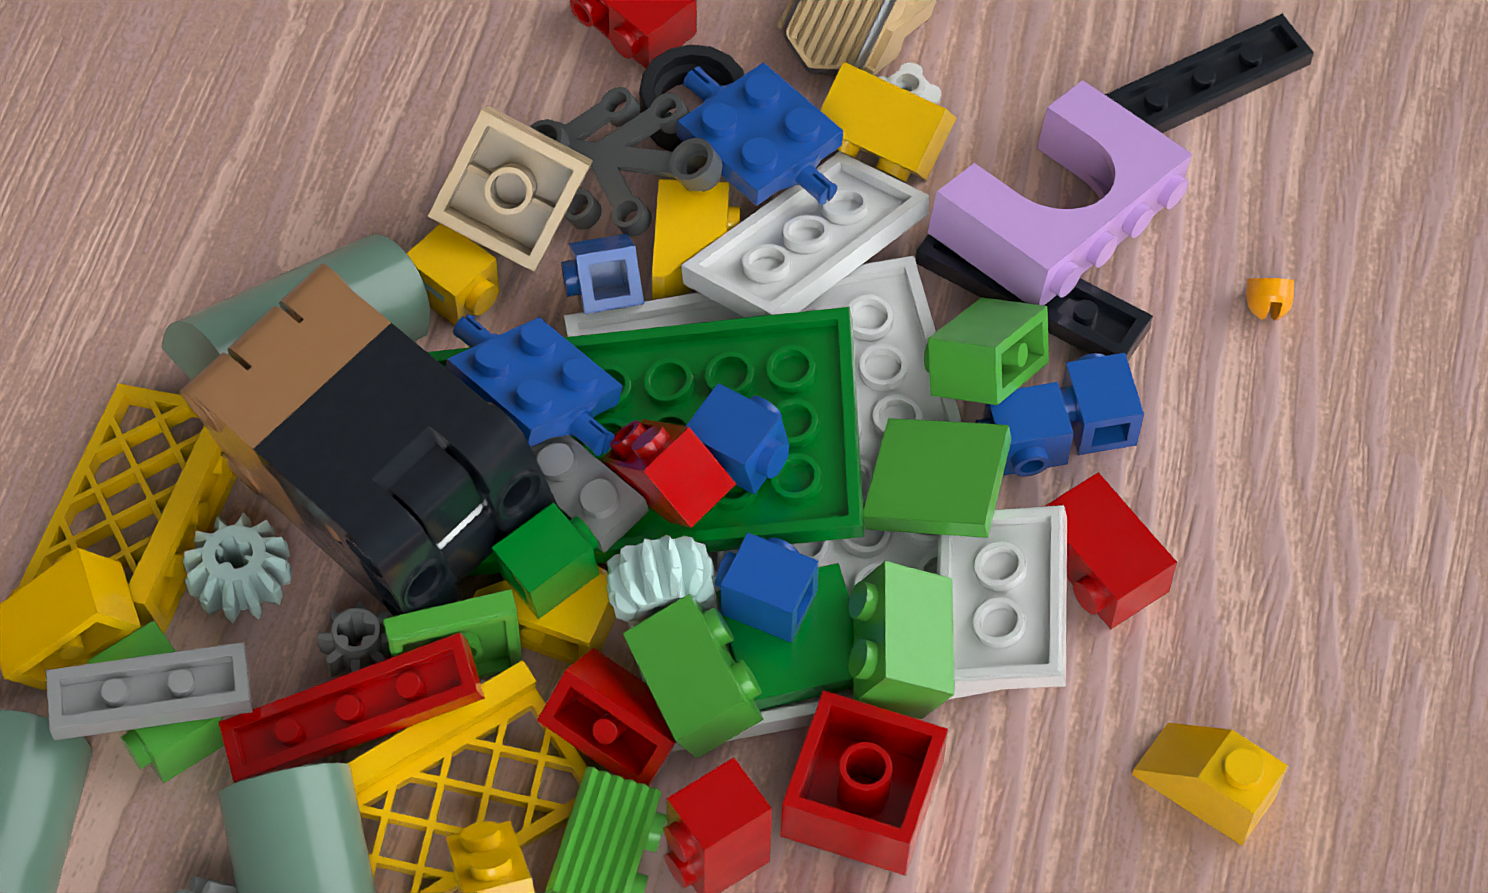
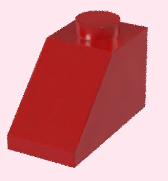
(609, 718)

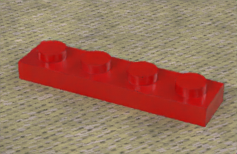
(352, 709)

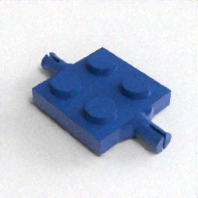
(762, 133)
(537, 381)

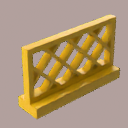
(187, 505)
(435, 741)

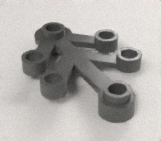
(617, 154)

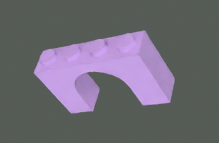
(1047, 249)

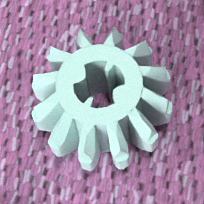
(657, 575)
(259, 579)

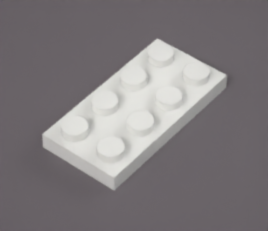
(801, 248)

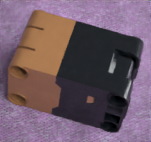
(368, 444)

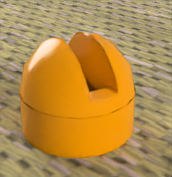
(1270, 294)

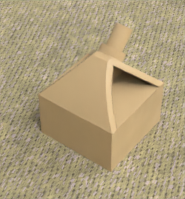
(510, 188)

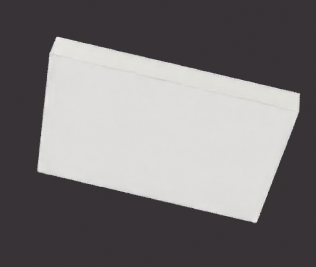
(1009, 600)

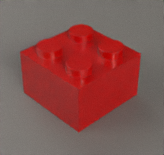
(863, 782)

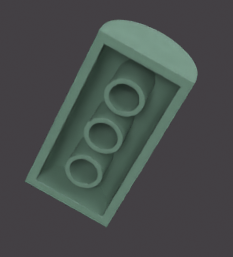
(370, 267)
(37, 801)
(297, 832)

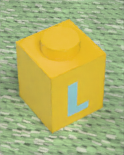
(456, 273)

